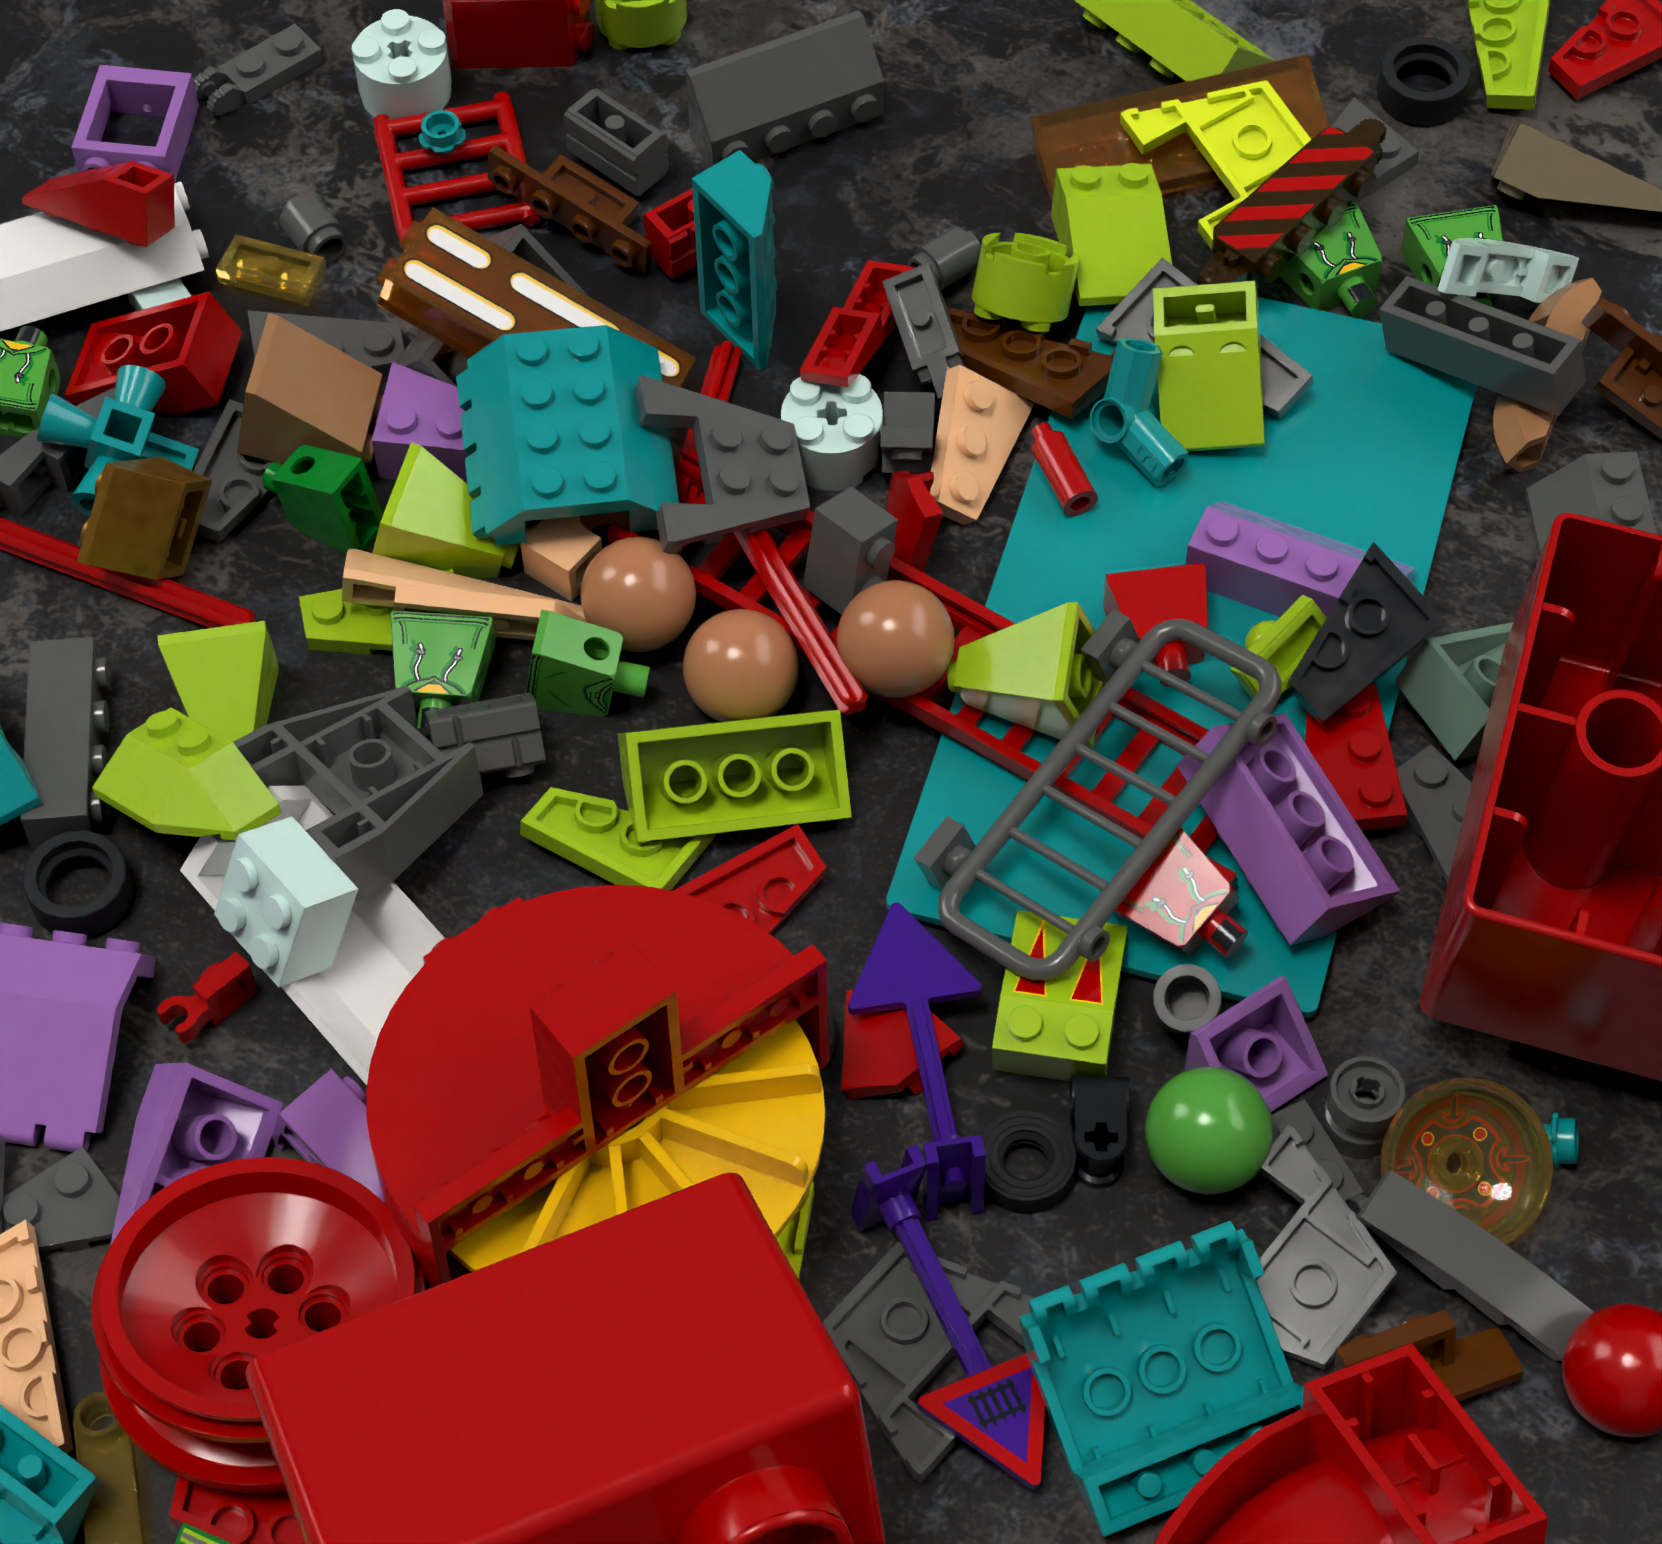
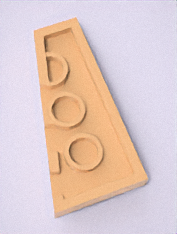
(28, 1354)

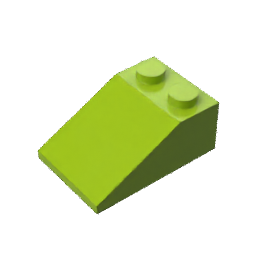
(1113, 224)

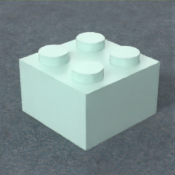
(285, 901)

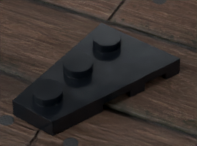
(1363, 637)

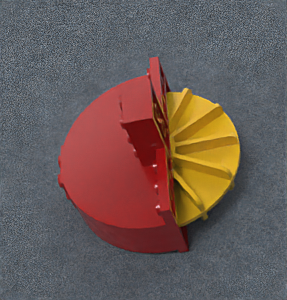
(590, 1066)

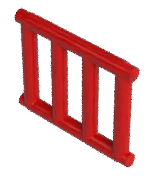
(396, 163)

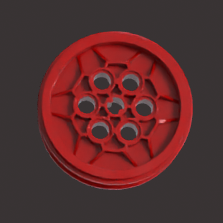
(242, 1238)

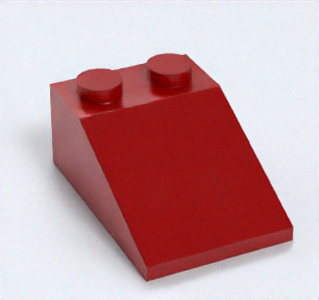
(181, 341)

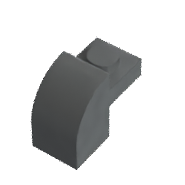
(908, 432)

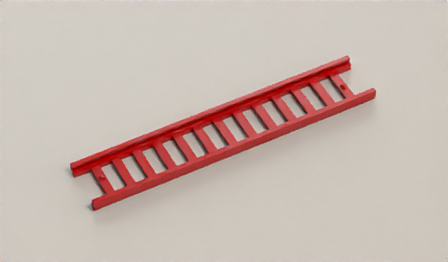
(974, 623)

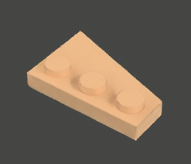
(973, 441)

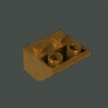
(144, 518)

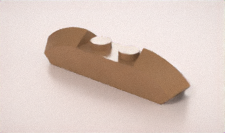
(1524, 429)

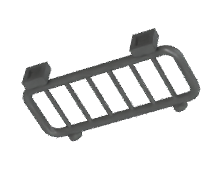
(1117, 659)

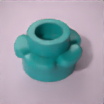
(441, 132)
(1563, 1139)

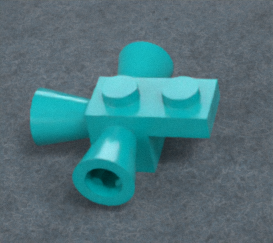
(117, 434)

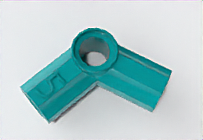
(1130, 394)

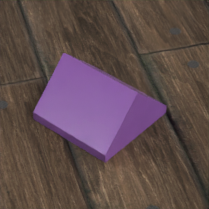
(1263, 1042)

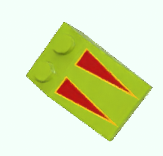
(1062, 1022)

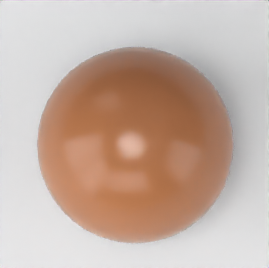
(639, 593)
(896, 638)
(740, 666)

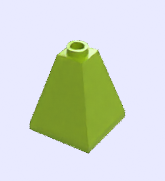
(432, 522)
(1030, 671)
(224, 675)

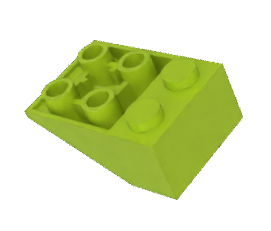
(1210, 365)

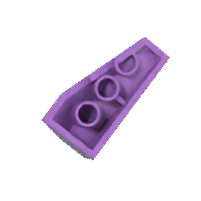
(188, 1125)

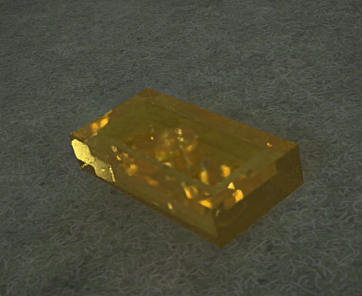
(271, 269)

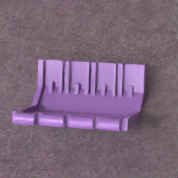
(60, 1032)

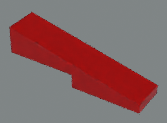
(855, 331)

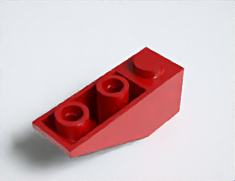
(114, 199)

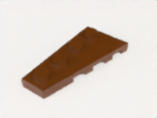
(1029, 365)

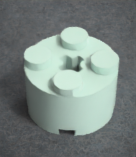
(402, 66)
(835, 431)

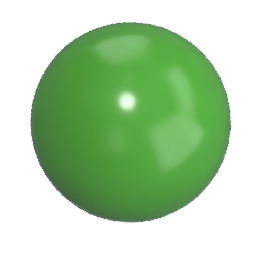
(1209, 1130)

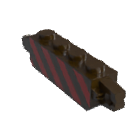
(1295, 205)

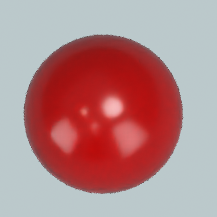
(1617, 1370)

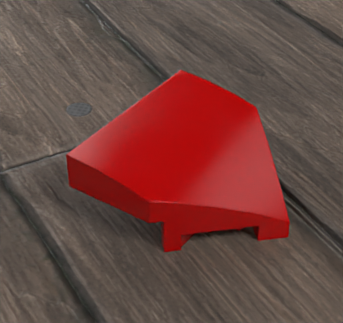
(917, 516)
(881, 1052)

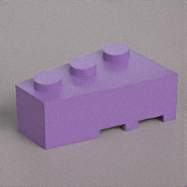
(419, 412)
(330, 1129)

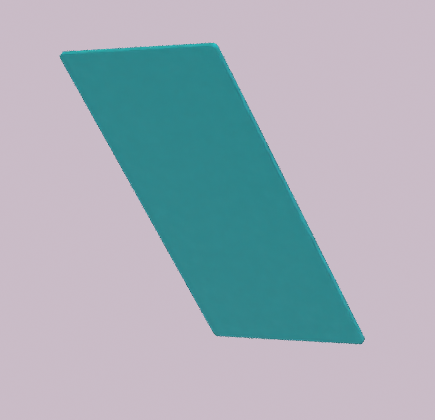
(1350, 460)

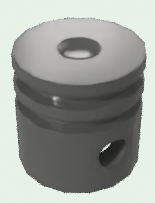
(1186, 999)

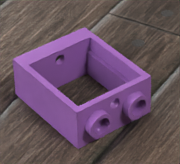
(137, 93)

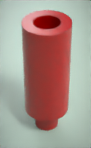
(1063, 470)

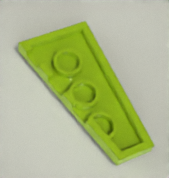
(1509, 49)

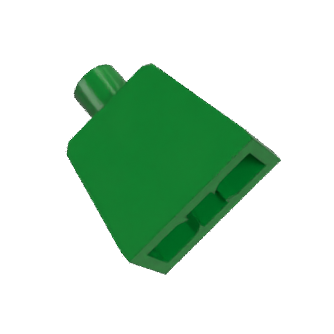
(327, 497)

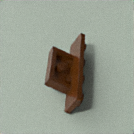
(577, 201)
(1636, 374)
(1463, 1365)

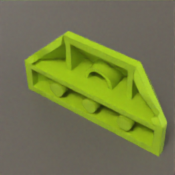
(185, 780)

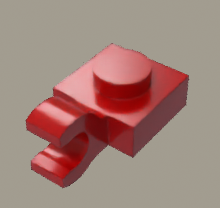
(217, 995)

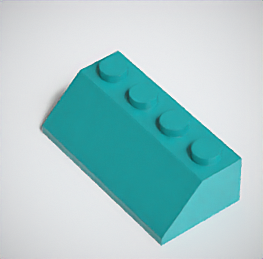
(737, 253)

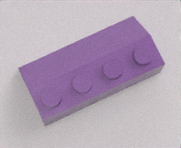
(1271, 561)
(1293, 835)

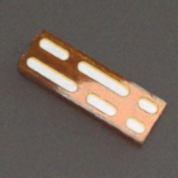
(477, 291)

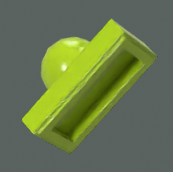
(1282, 641)

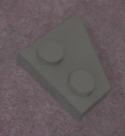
(65, 1204)

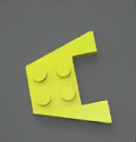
(1237, 129)

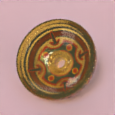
(1500, 1148)

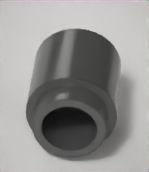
(313, 227)
(950, 254)

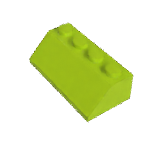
(1176, 35)
(735, 775)

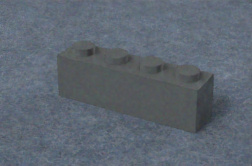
(1483, 345)
(65, 735)

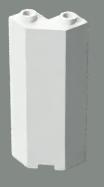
(62, 266)
(375, 956)

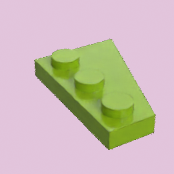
(345, 625)
(603, 840)

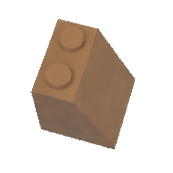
(307, 396)

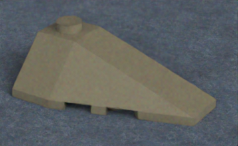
(1556, 171)

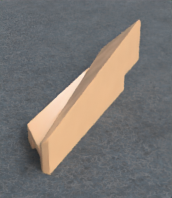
(422, 589)

